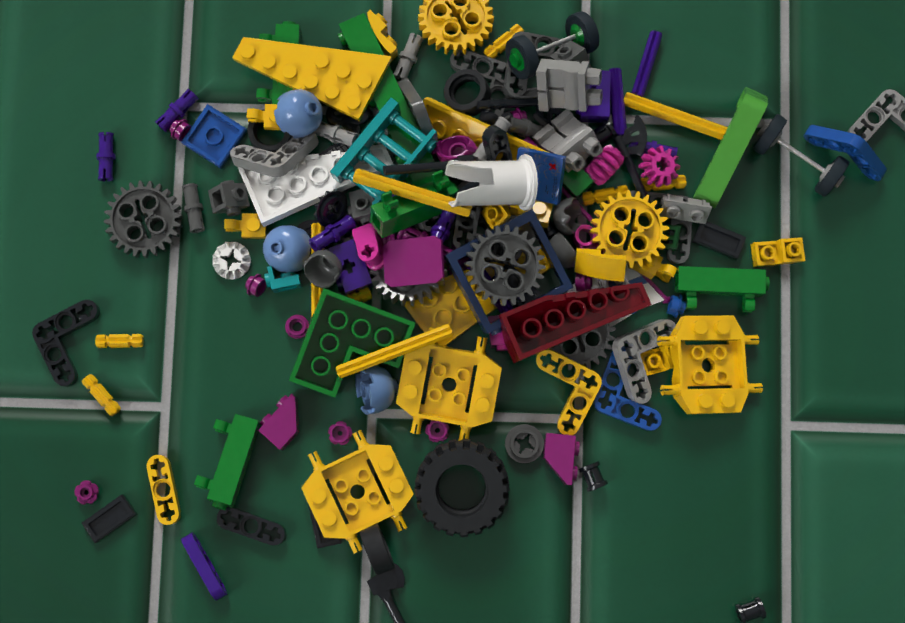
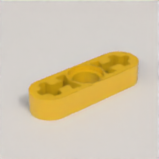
(160, 509)

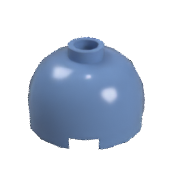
(298, 113)
(286, 248)
(376, 389)

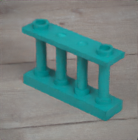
(375, 133)

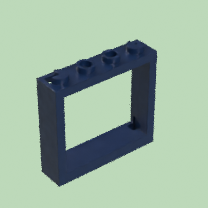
(452, 257)

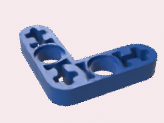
(848, 143)
(618, 401)

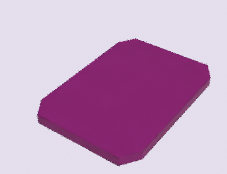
(413, 261)

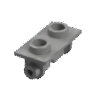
(692, 210)

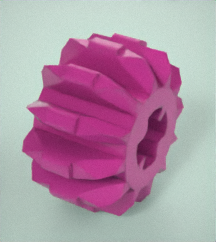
(665, 160)
(604, 165)

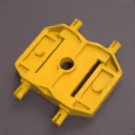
(726, 362)
(444, 404)
(353, 471)

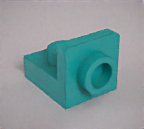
(286, 281)

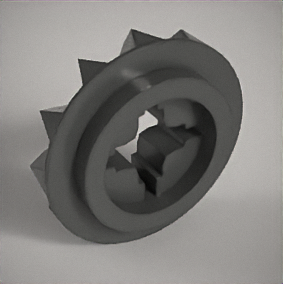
(535, 440)

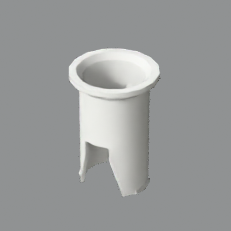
(499, 182)

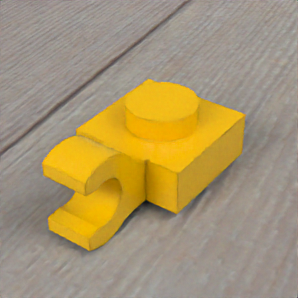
(266, 117)
(541, 209)
(249, 226)
(656, 268)

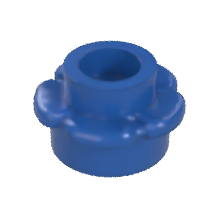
(676, 306)

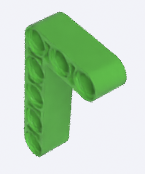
(732, 146)

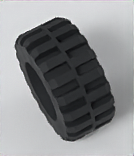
(466, 520)

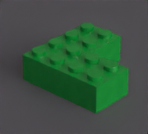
(336, 331)

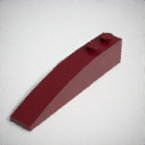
(566, 316)

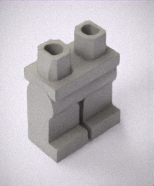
(567, 85)
(569, 139)

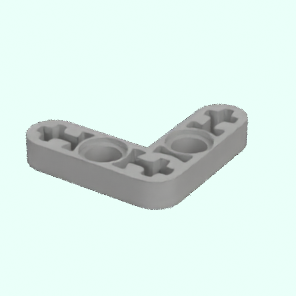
(892, 111)
(272, 163)
(634, 349)

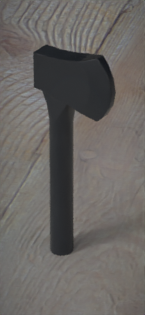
(423, 167)
(382, 585)

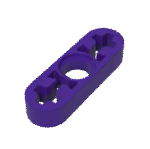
(204, 566)

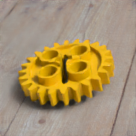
(437, 26)
(650, 235)

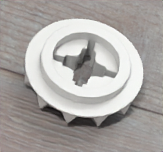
(237, 269)

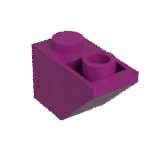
(283, 424)
(559, 455)

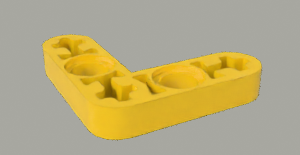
(580, 388)

